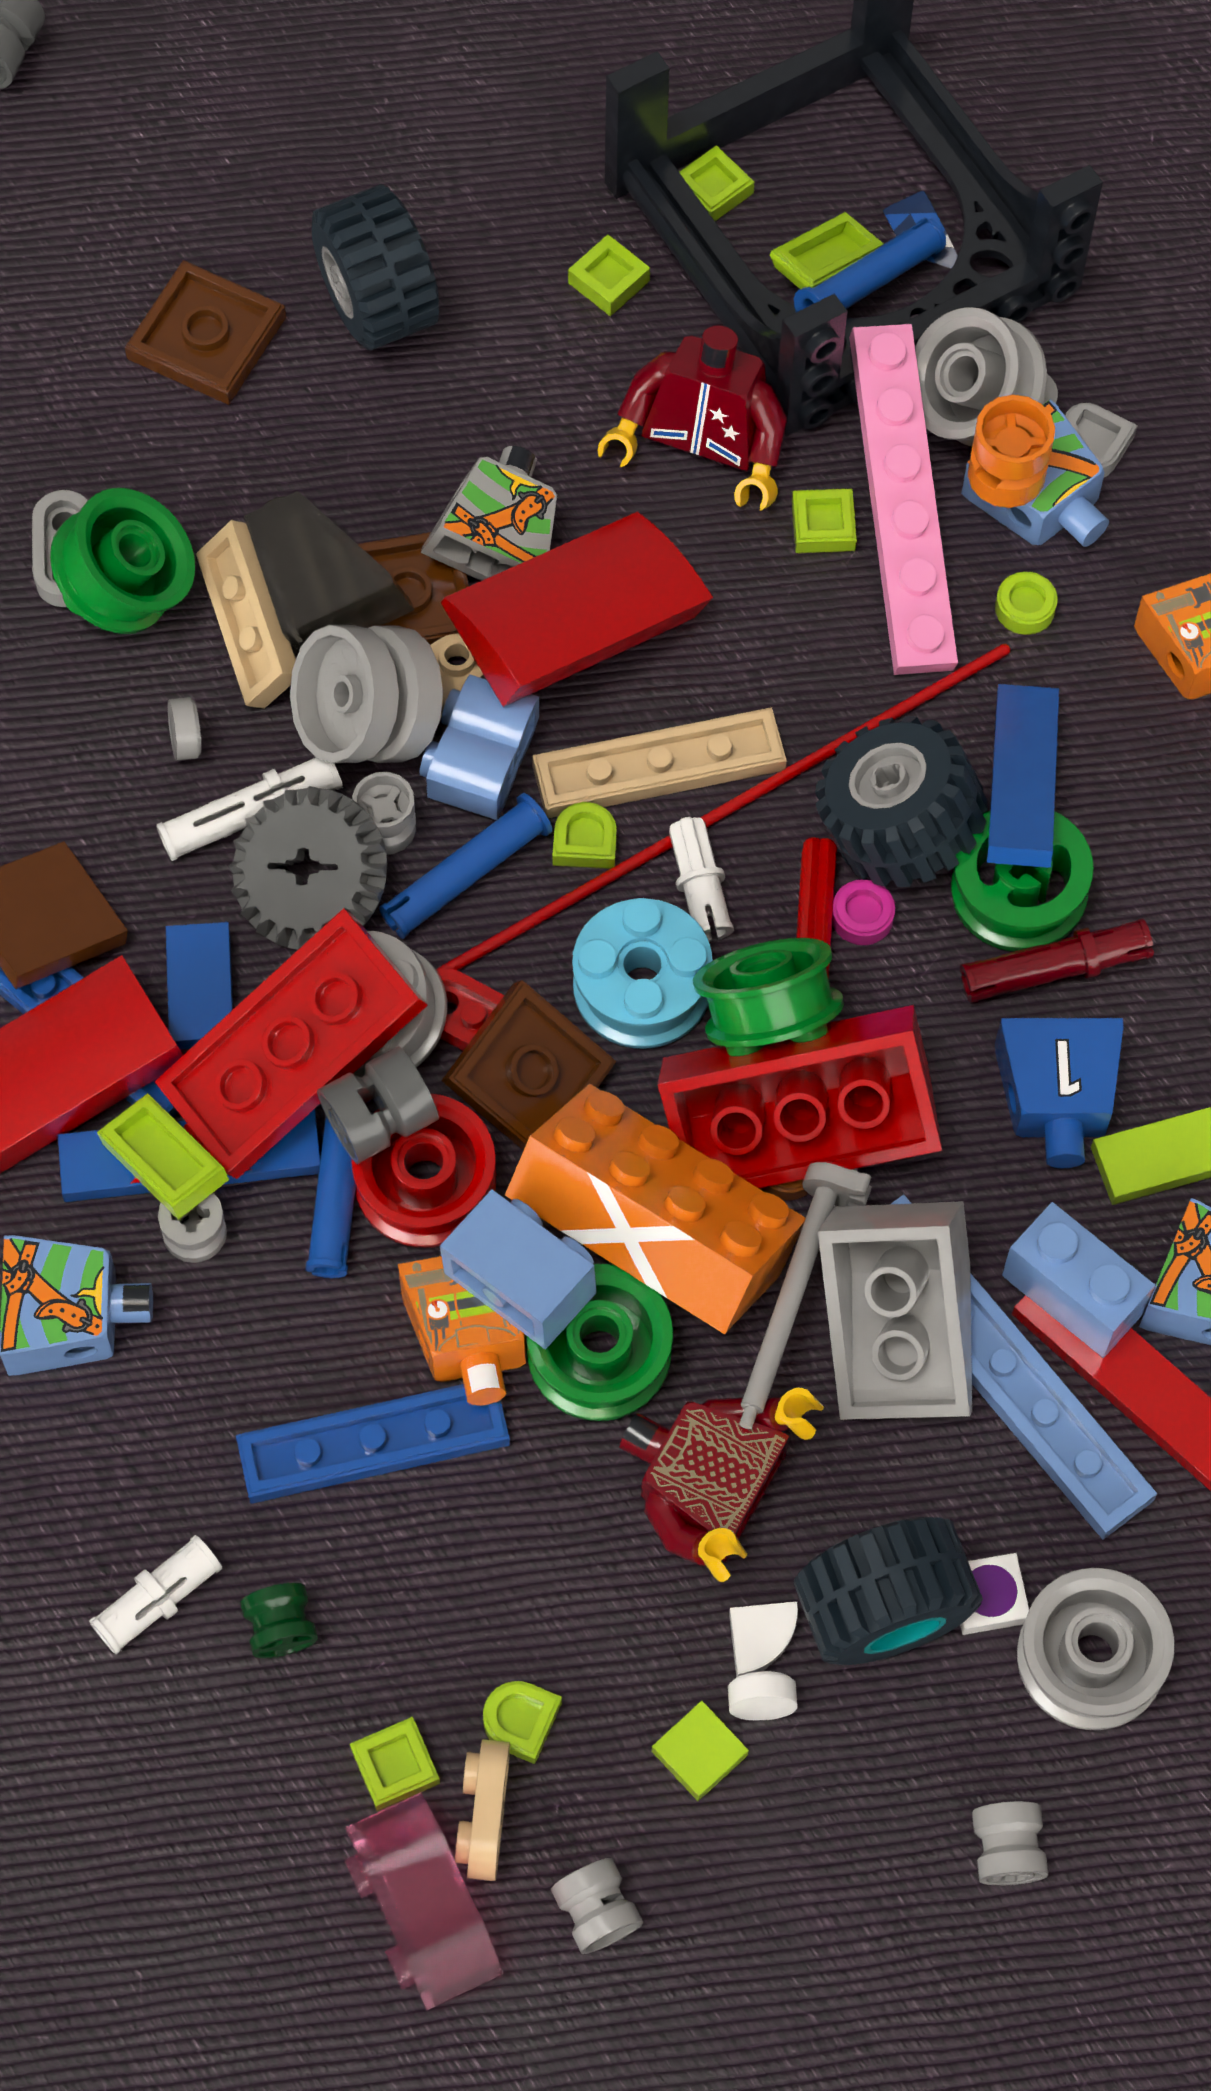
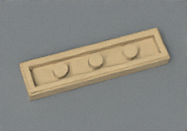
(660, 762)

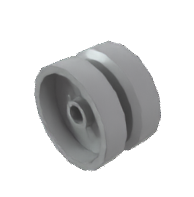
(366, 694)

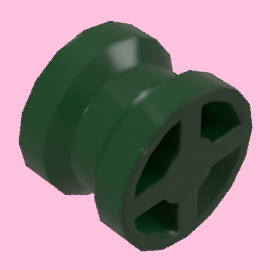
(279, 1620)

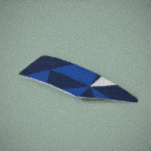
(910, 211)

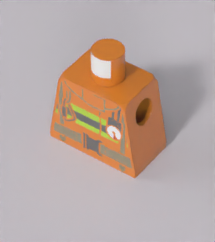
(1178, 633)
(459, 1332)

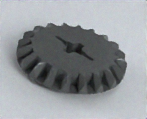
(335, 835)

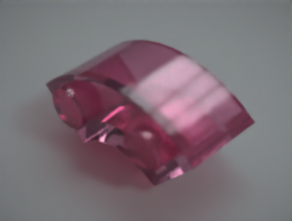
(423, 1902)

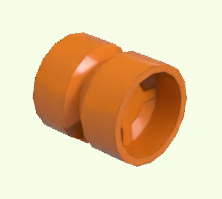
(1011, 451)

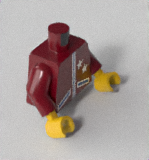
(710, 405)

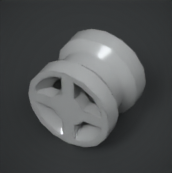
(195, 1238)

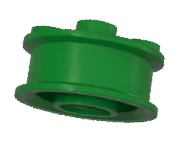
(122, 561)
(769, 994)
(613, 1381)

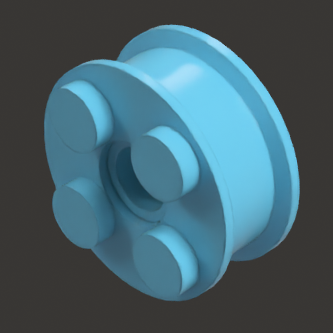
(633, 937)

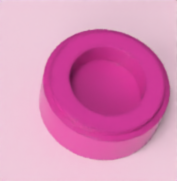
(863, 912)

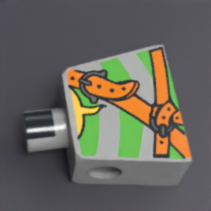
(495, 517)

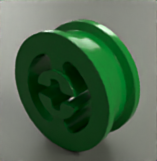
(1008, 909)

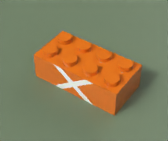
(656, 1207)

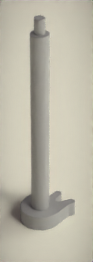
(829, 1187)

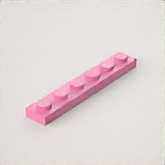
(903, 499)

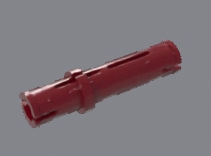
(1078, 955)

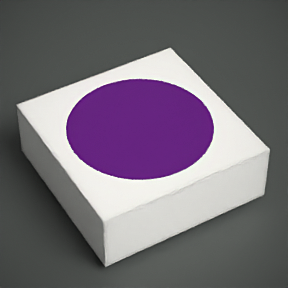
(1002, 1594)

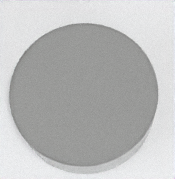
(184, 728)

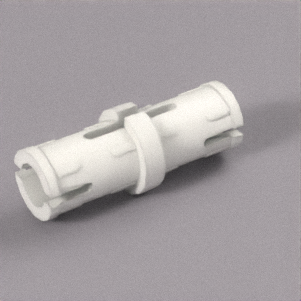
(155, 1594)

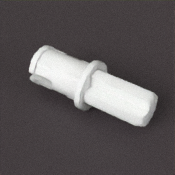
(700, 876)

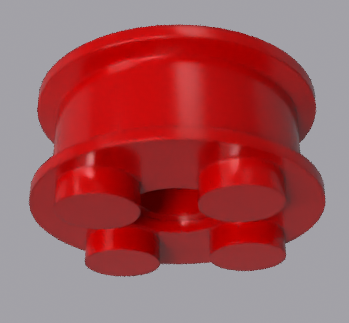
(428, 1209)

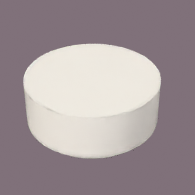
(762, 1696)

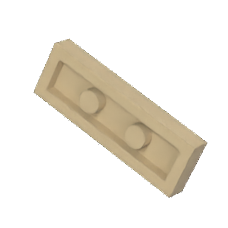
(246, 615)

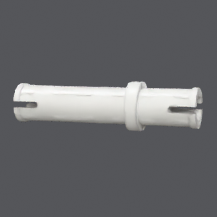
(228, 813)

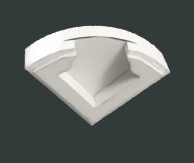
(761, 1634)

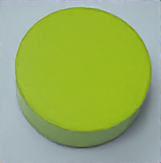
(1026, 603)

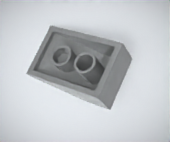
(899, 1309)

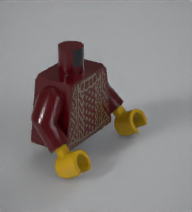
(713, 1472)

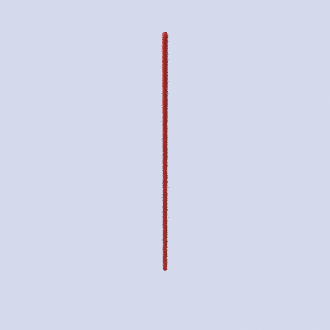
(722, 811)

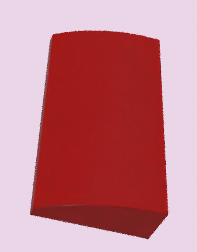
(575, 606)
(77, 1058)

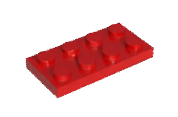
(287, 1040)

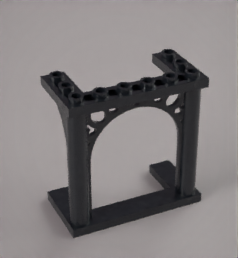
(1039, 233)

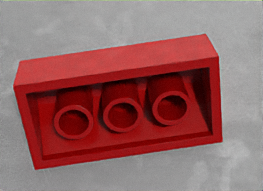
(836, 1100)

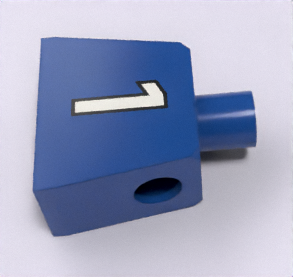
(1060, 1080)

